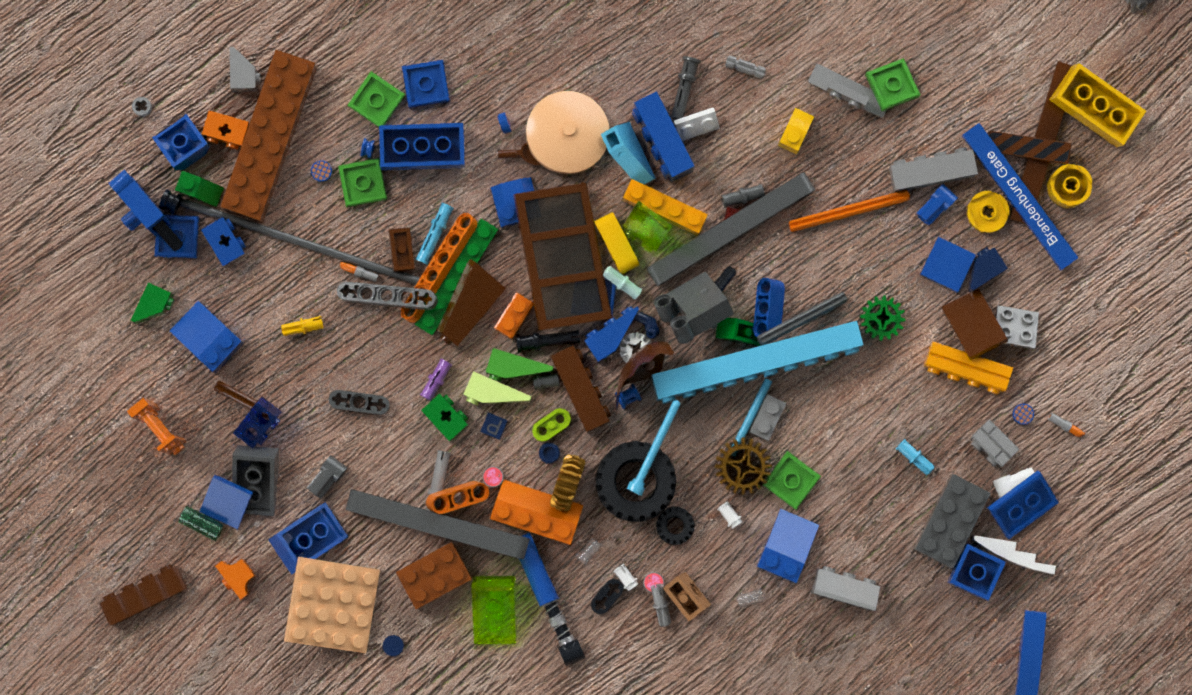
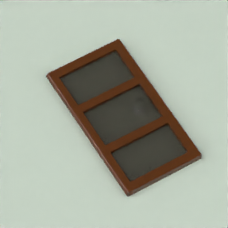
(562, 256)

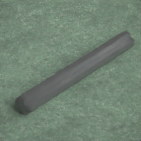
(802, 318)

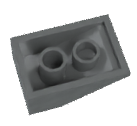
(258, 472)

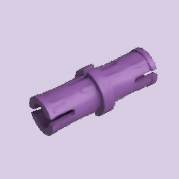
(436, 379)

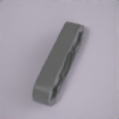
(344, 394)

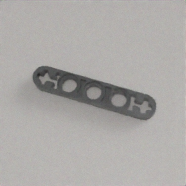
(395, 301)

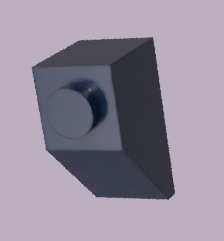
(985, 268)

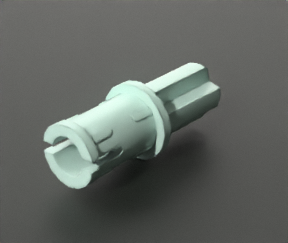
(622, 282)

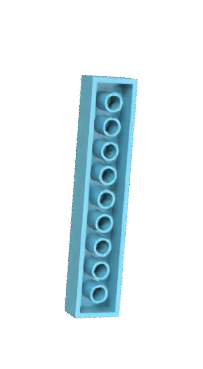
(756, 361)

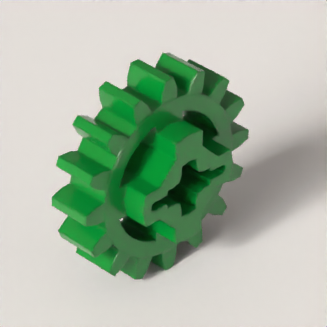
(872, 317)

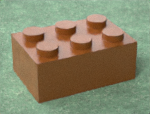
(434, 575)

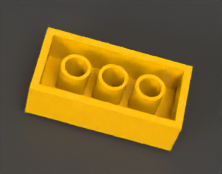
(1097, 105)

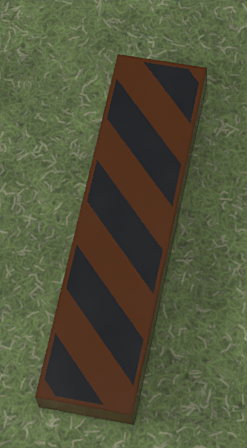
(1032, 147)

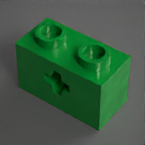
(434, 411)

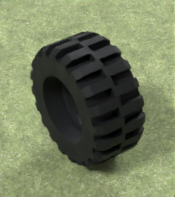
(615, 502)

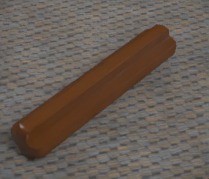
(236, 396)

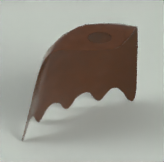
(633, 369)

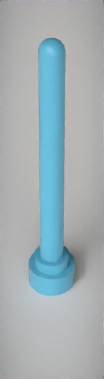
(637, 485)

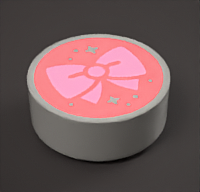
(493, 476)
(652, 579)

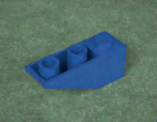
(607, 340)

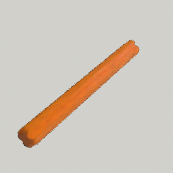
(849, 210)

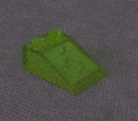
(647, 228)
(494, 609)

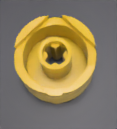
(1065, 175)

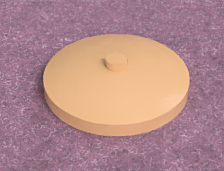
(567, 132)

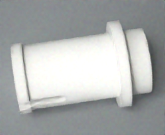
(730, 515)
(626, 577)

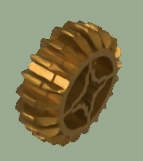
(726, 460)
(567, 482)

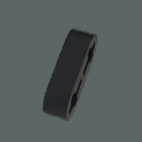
(611, 600)

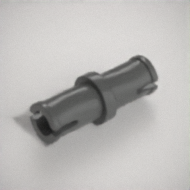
(742, 195)

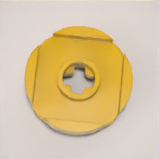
(999, 214)

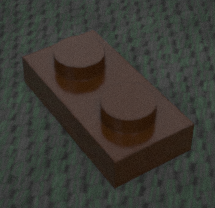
(401, 249)

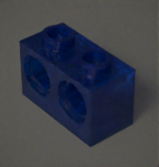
(256, 421)

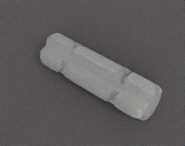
(745, 67)

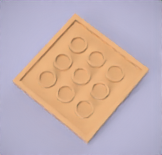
(332, 605)

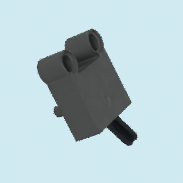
(698, 302)

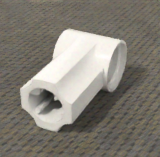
(1008, 482)

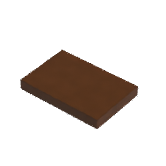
(974, 324)

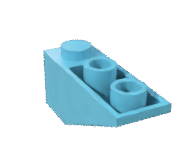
(627, 151)

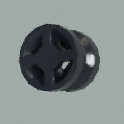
(170, 201)

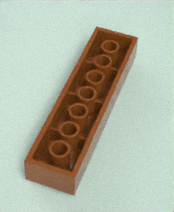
(269, 136)

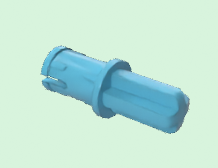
(915, 457)

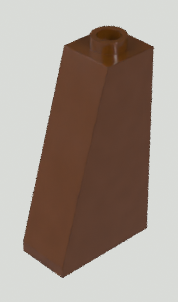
(469, 303)

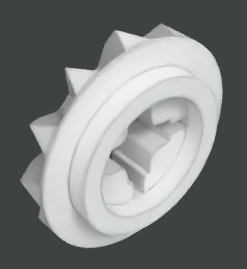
(632, 339)

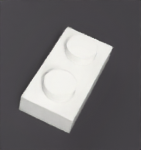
(697, 124)

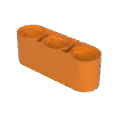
(447, 497)

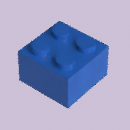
(976, 572)

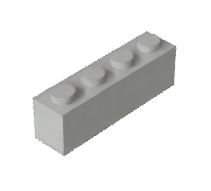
(933, 170)

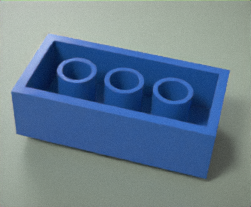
(663, 137)
(422, 146)

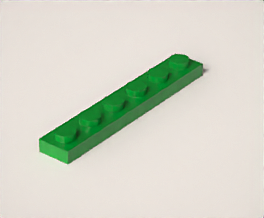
(473, 250)

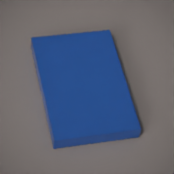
(1023, 505)

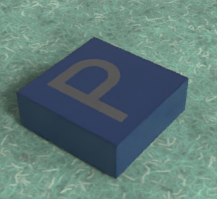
(494, 426)

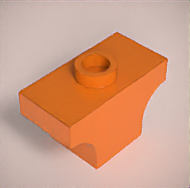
(236, 577)

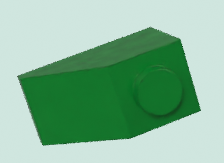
(199, 189)
(152, 303)
(736, 331)

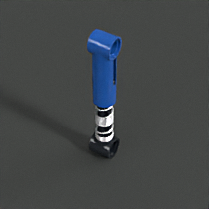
(547, 597)

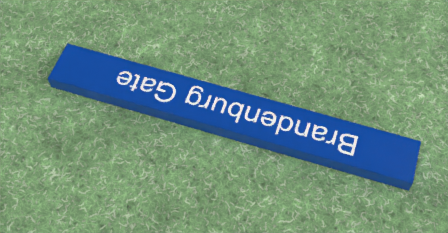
(1019, 196)

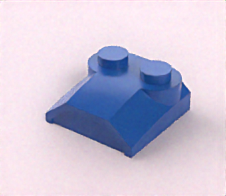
(182, 143)
(504, 199)

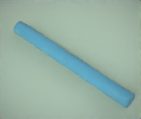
(752, 412)

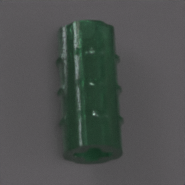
(201, 523)

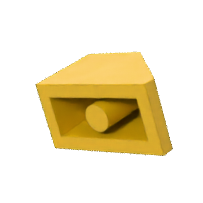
(796, 131)

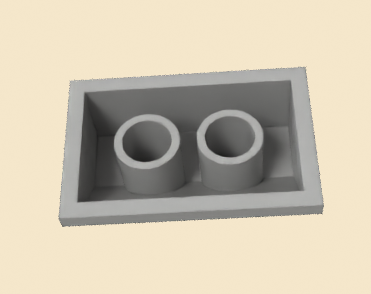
(846, 588)

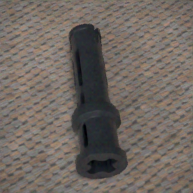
(537, 341)

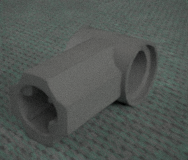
(329, 473)

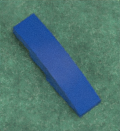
(1030, 653)

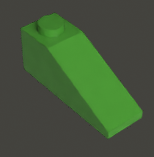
(510, 366)

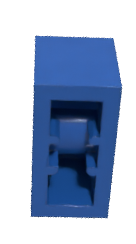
(213, 235)

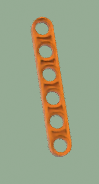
(442, 269)

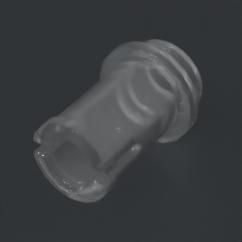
(589, 551)
(749, 598)

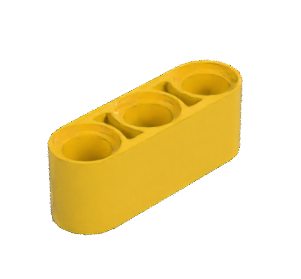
(616, 243)

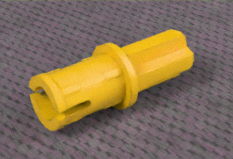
(304, 325)

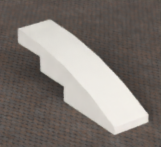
(1006, 551)

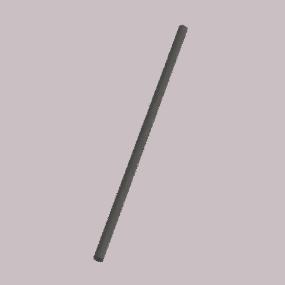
(301, 242)

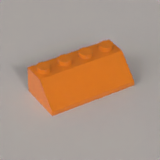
(532, 512)

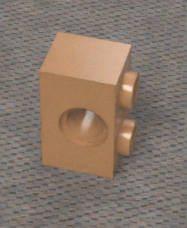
(687, 596)

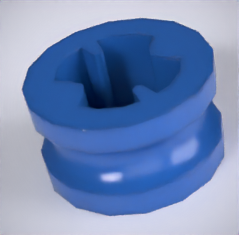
(367, 148)

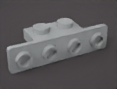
(845, 89)

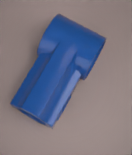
(939, 202)

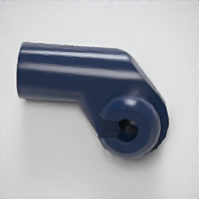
(650, 324)

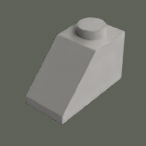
(242, 73)

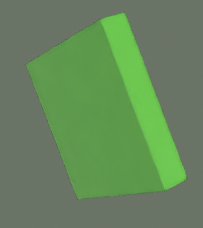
(892, 84)
(376, 100)
(362, 182)
(791, 480)

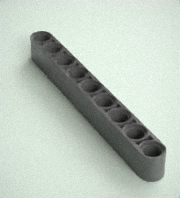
(730, 229)
(437, 524)

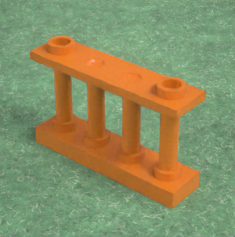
(146, 412)

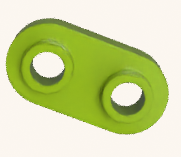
(550, 423)

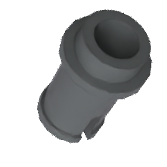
(546, 381)

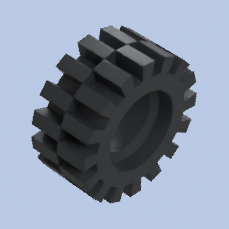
(675, 512)

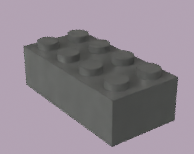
(951, 521)

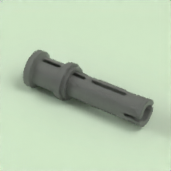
(686, 79)

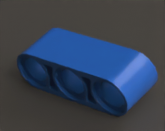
(768, 305)

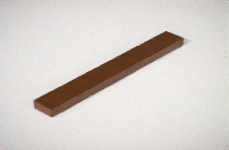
(1047, 129)

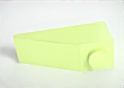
(488, 391)

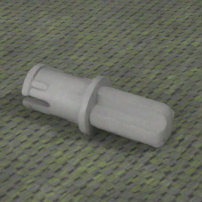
(661, 605)

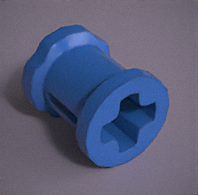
(628, 396)

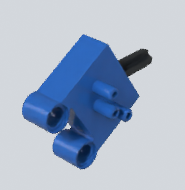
(143, 210)

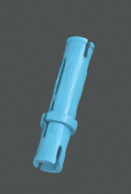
(434, 233)

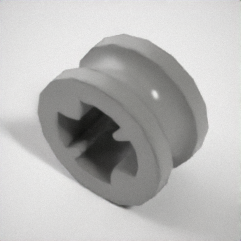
(142, 113)

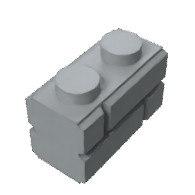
(993, 444)

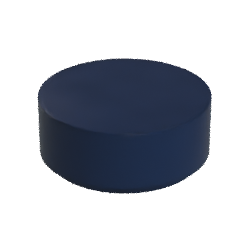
(549, 453)
(393, 645)

